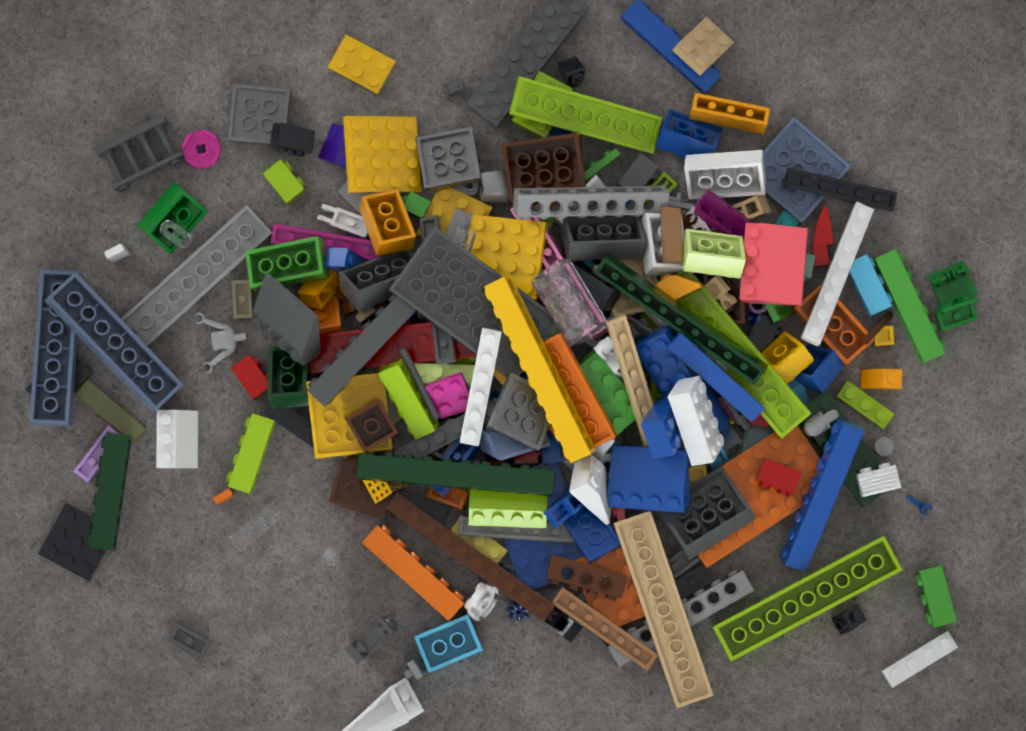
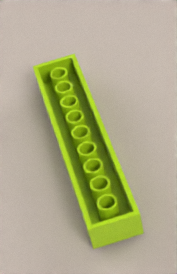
(806, 598)

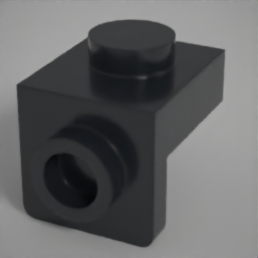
(849, 619)

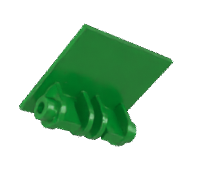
(952, 282)

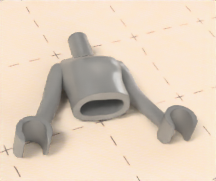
(221, 340)

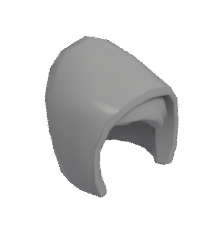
(494, 187)

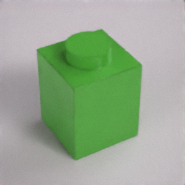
(416, 204)

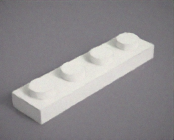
(919, 659)

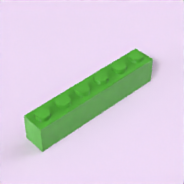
(909, 307)

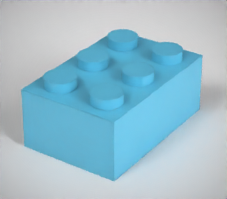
(448, 643)

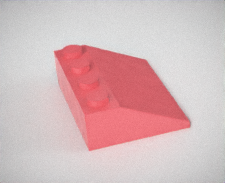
(773, 264)

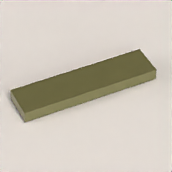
(110, 411)

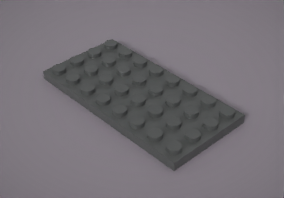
(449, 290)

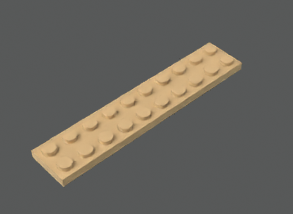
(663, 609)

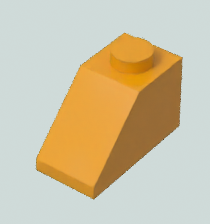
(678, 285)
(318, 292)
(881, 379)

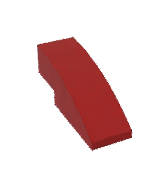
(822, 239)

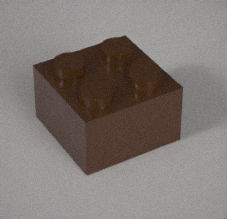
(371, 425)

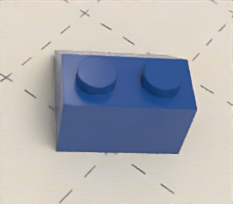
(821, 371)

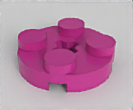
(212, 147)

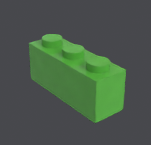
(935, 596)

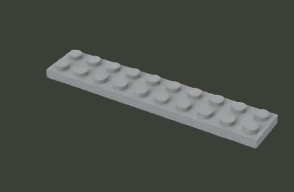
(196, 276)

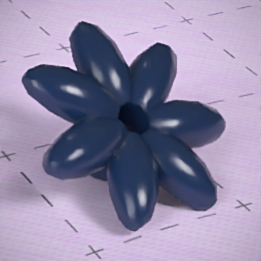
(517, 611)

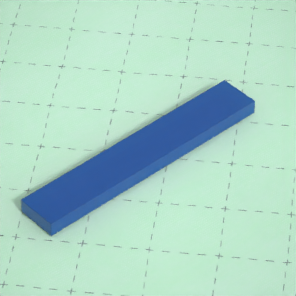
(715, 376)

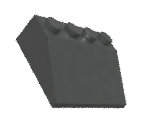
(287, 321)
(713, 514)

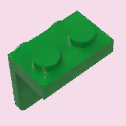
(956, 313)

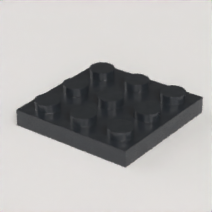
(68, 543)

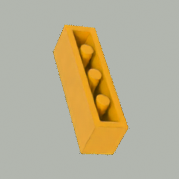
(729, 113)

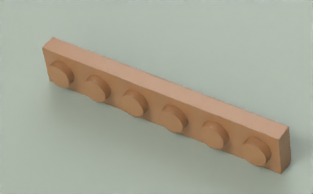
(604, 628)

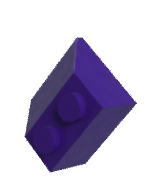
(334, 147)

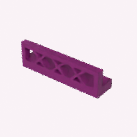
(719, 211)

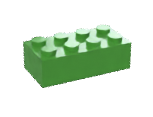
(288, 262)
(609, 391)

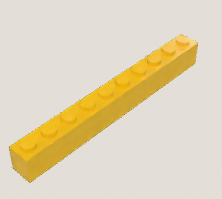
(540, 368)

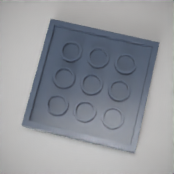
(801, 150)

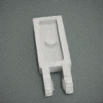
(344, 221)

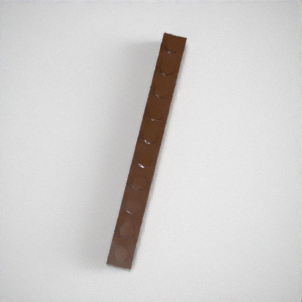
(470, 557)

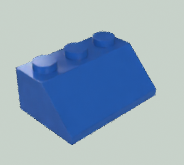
(687, 136)

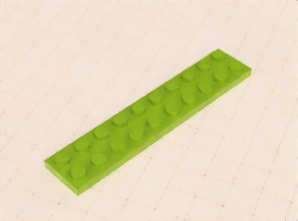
(782, 406)

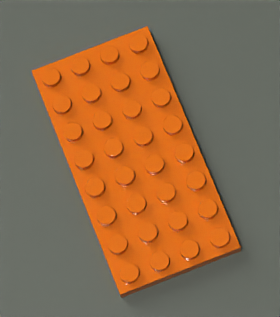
(765, 503)

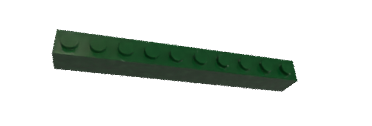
(681, 319)
(455, 475)

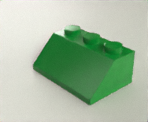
(174, 206)

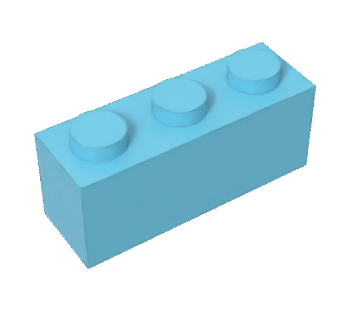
(869, 286)

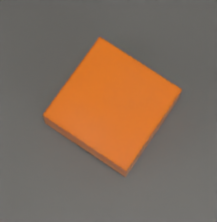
(225, 495)

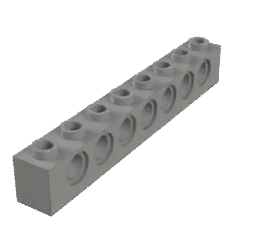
(583, 195)
(742, 588)

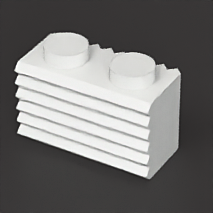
(878, 480)

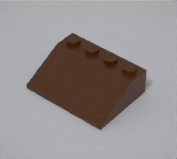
(544, 162)

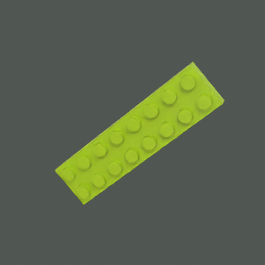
(585, 115)

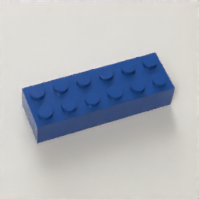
(668, 368)

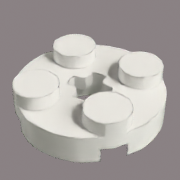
(481, 601)

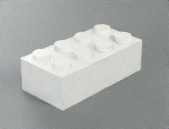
(725, 174)
(696, 420)

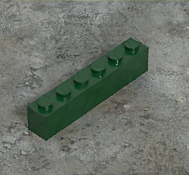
(110, 491)

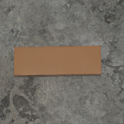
(671, 235)

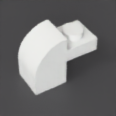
(607, 353)

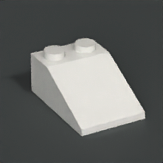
(590, 487)

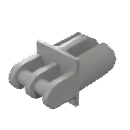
(819, 423)

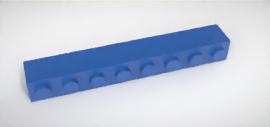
(821, 494)

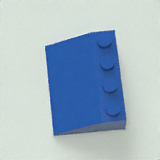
(646, 482)

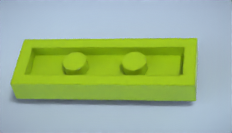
(865, 405)

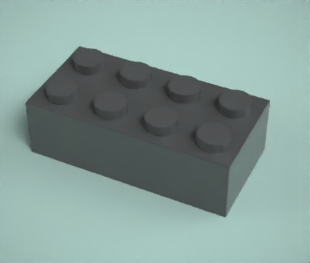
(596, 237)
(369, 281)

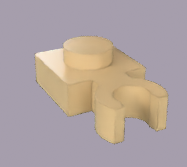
(719, 290)

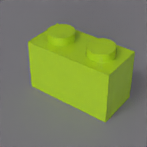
(284, 182)

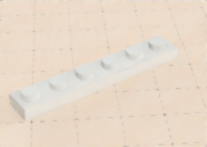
(480, 386)

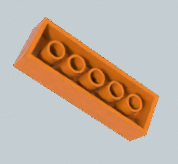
(413, 572)

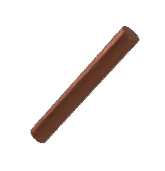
(877, 328)

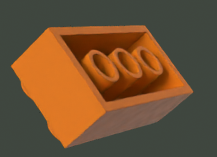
(843, 331)

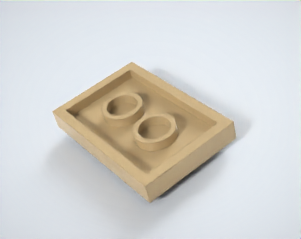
(703, 46)

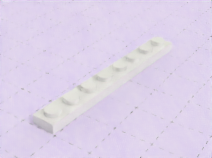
(837, 274)

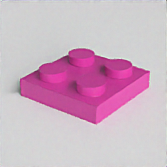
(449, 394)

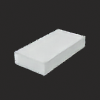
(116, 253)

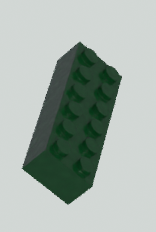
(863, 457)

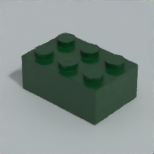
(286, 380)

